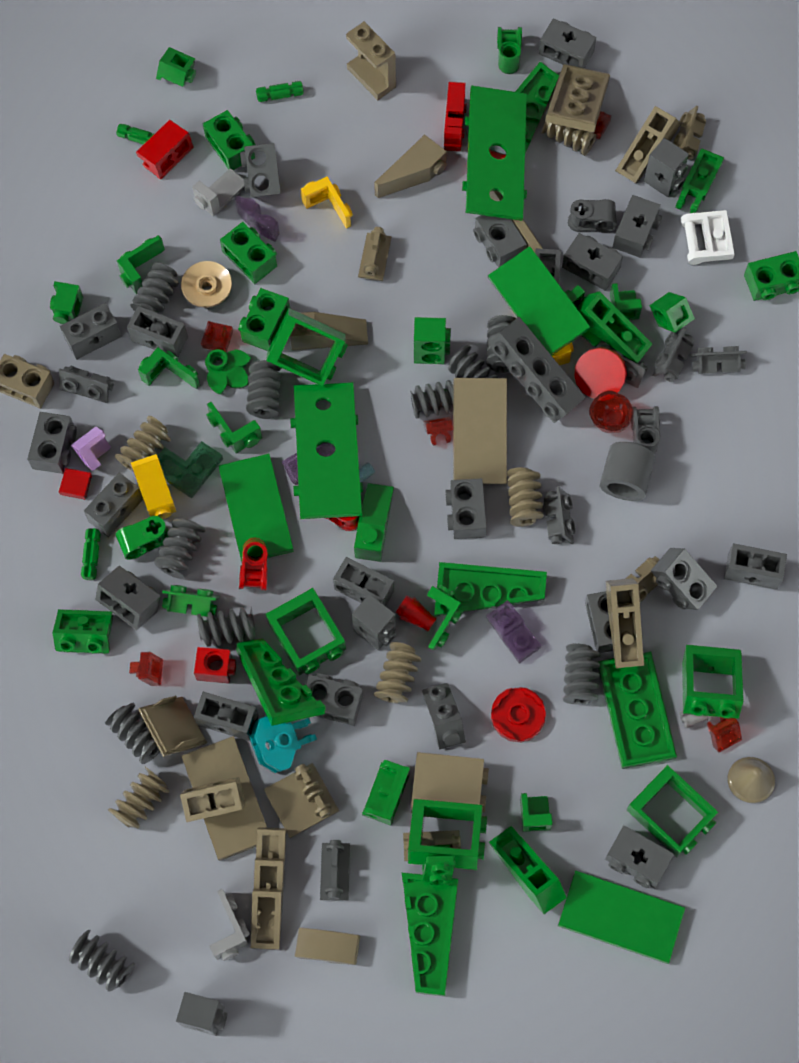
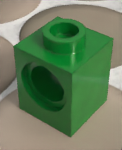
(672, 312)

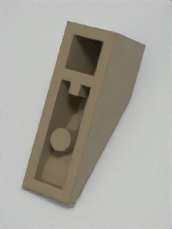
(656, 127)
(412, 168)
(353, 328)
(625, 622)

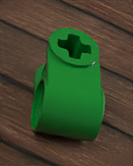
(509, 49)
(140, 537)

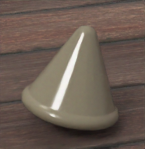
(751, 780)

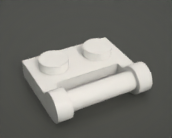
(715, 233)

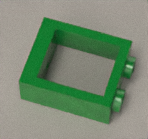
(276, 357)
(294, 609)
(715, 661)
(670, 777)
(446, 810)

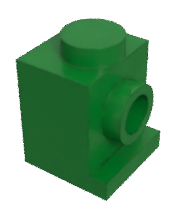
(176, 67)
(66, 302)

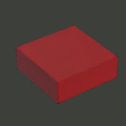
(75, 483)

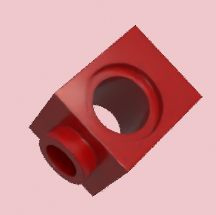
(205, 657)

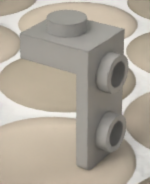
(219, 193)
(228, 947)

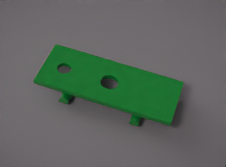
(496, 120)
(331, 483)

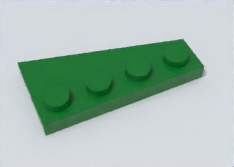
(538, 88)
(489, 586)
(275, 685)
(430, 931)

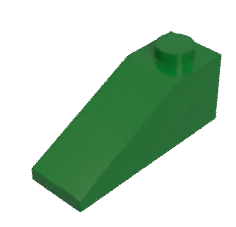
(613, 327)
(373, 522)
(528, 870)

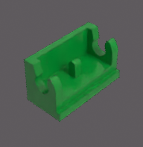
(386, 792)

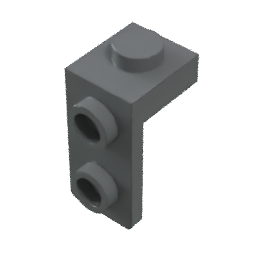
(444, 715)

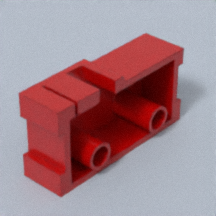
(454, 116)

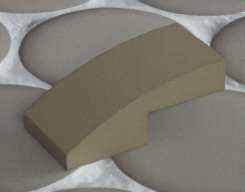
(327, 946)

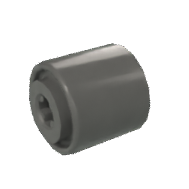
(627, 471)

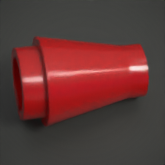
(415, 613)

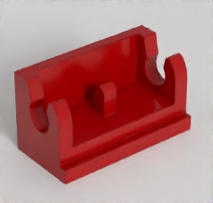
(165, 149)

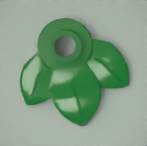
(229, 372)

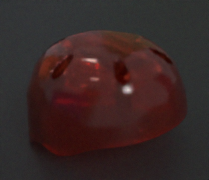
(613, 419)

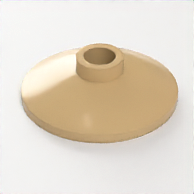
(202, 275)

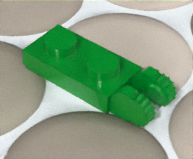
(700, 179)

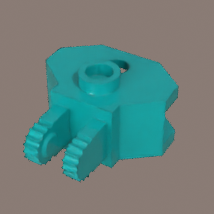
(281, 743)

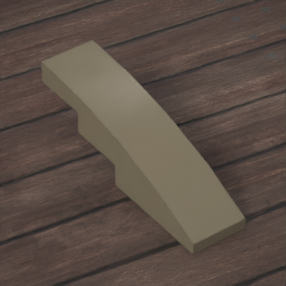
(268, 888)

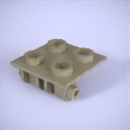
(301, 799)

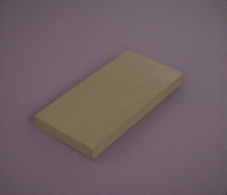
(578, 98)
(480, 429)
(235, 830)

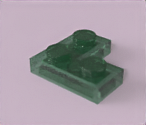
(189, 474)

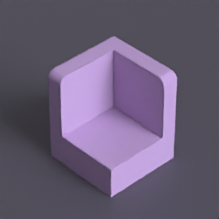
(91, 447)

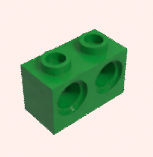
(226, 142)
(244, 255)
(773, 271)
(268, 320)
(431, 340)

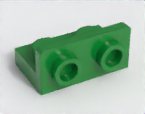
(82, 631)

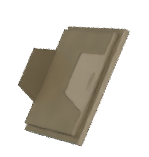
(172, 725)

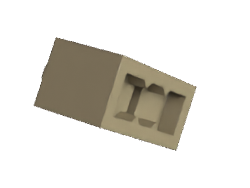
(19, 384)
(212, 799)

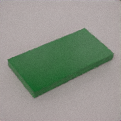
(539, 301)
(256, 505)
(637, 713)
(621, 917)

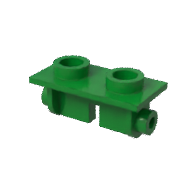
(179, 599)

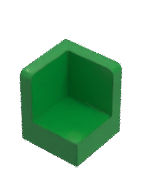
(626, 302)
(535, 813)

